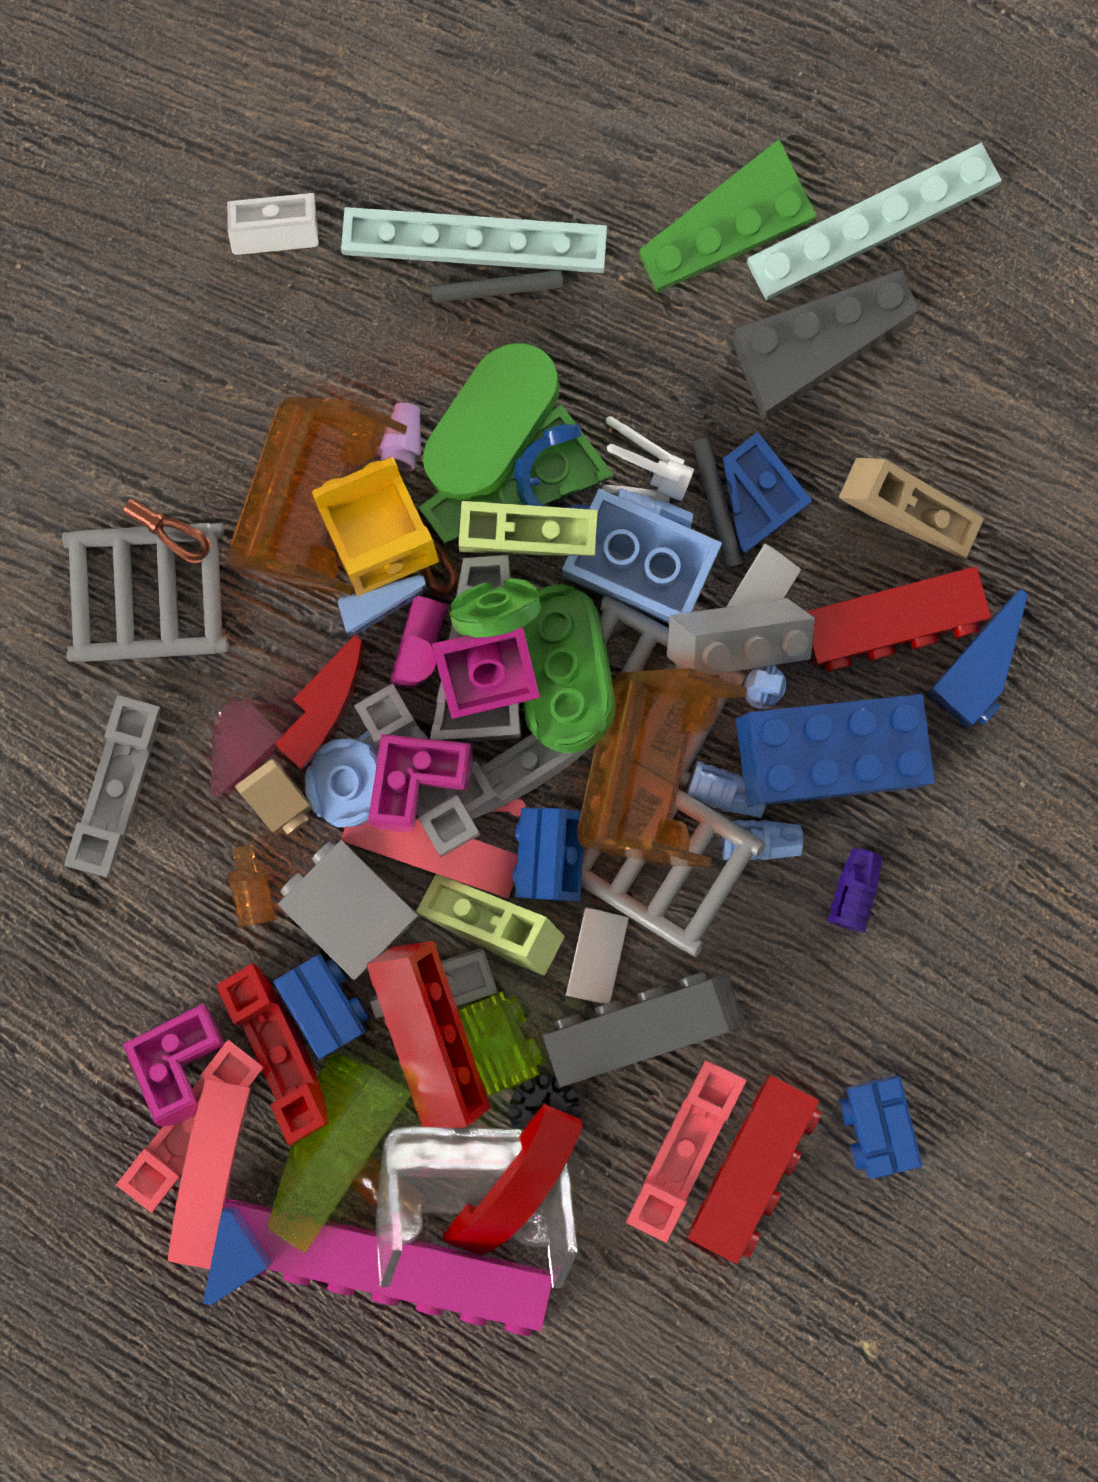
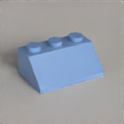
(643, 559)

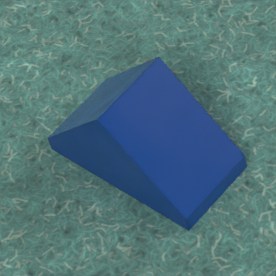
(235, 1257)

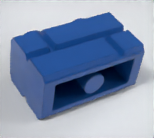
(548, 855)
(322, 1005)
(881, 1127)

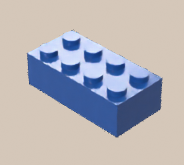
(834, 750)

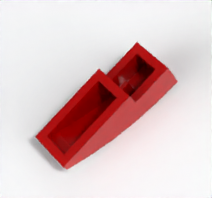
(324, 705)

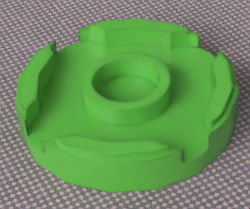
(495, 611)

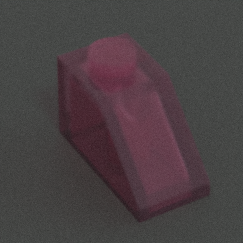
(240, 745)

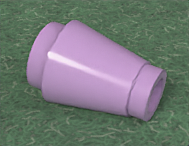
(407, 447)

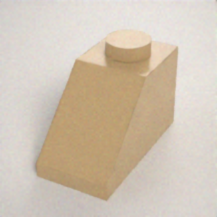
(275, 798)

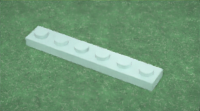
(873, 221)
(474, 240)

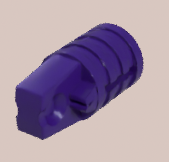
(856, 891)

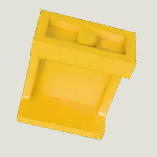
(375, 526)

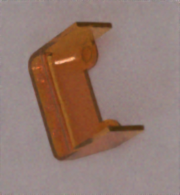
(304, 448)
(642, 761)

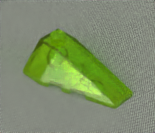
(324, 1165)

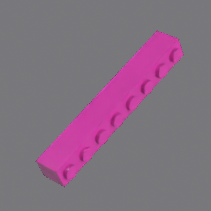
(425, 1273)

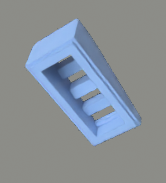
(368, 609)

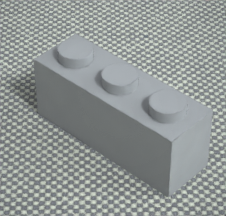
(741, 637)

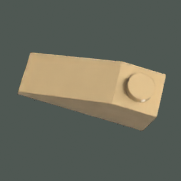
(910, 505)

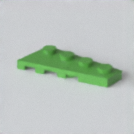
(738, 216)
(561, 472)

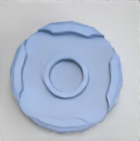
(342, 782)

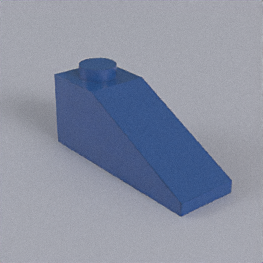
(981, 670)

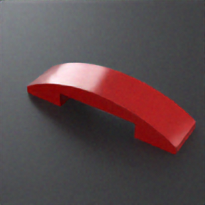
(279, 1049)
(523, 1185)

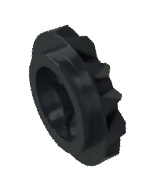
(533, 1092)

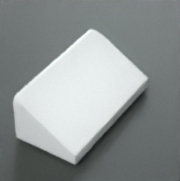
(272, 224)
(766, 579)
(597, 956)

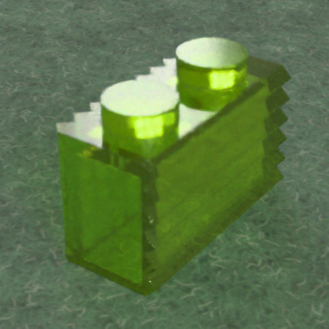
(498, 1042)

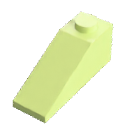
(526, 529)
(492, 923)

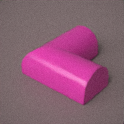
(415, 653)
(405, 766)
(160, 1058)

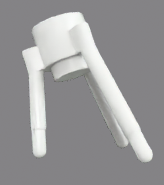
(669, 475)

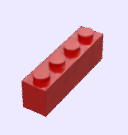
(898, 617)
(428, 1035)
(753, 1168)

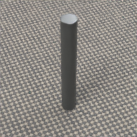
(497, 286)
(717, 503)

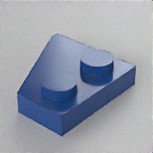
(760, 492)

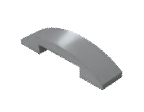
(512, 775)
(115, 787)
(438, 808)

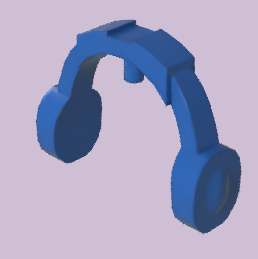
(524, 464)

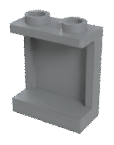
(346, 908)

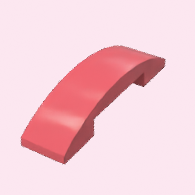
(471, 863)
(685, 1150)
(163, 1160)
(207, 1172)

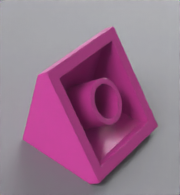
(485, 672)

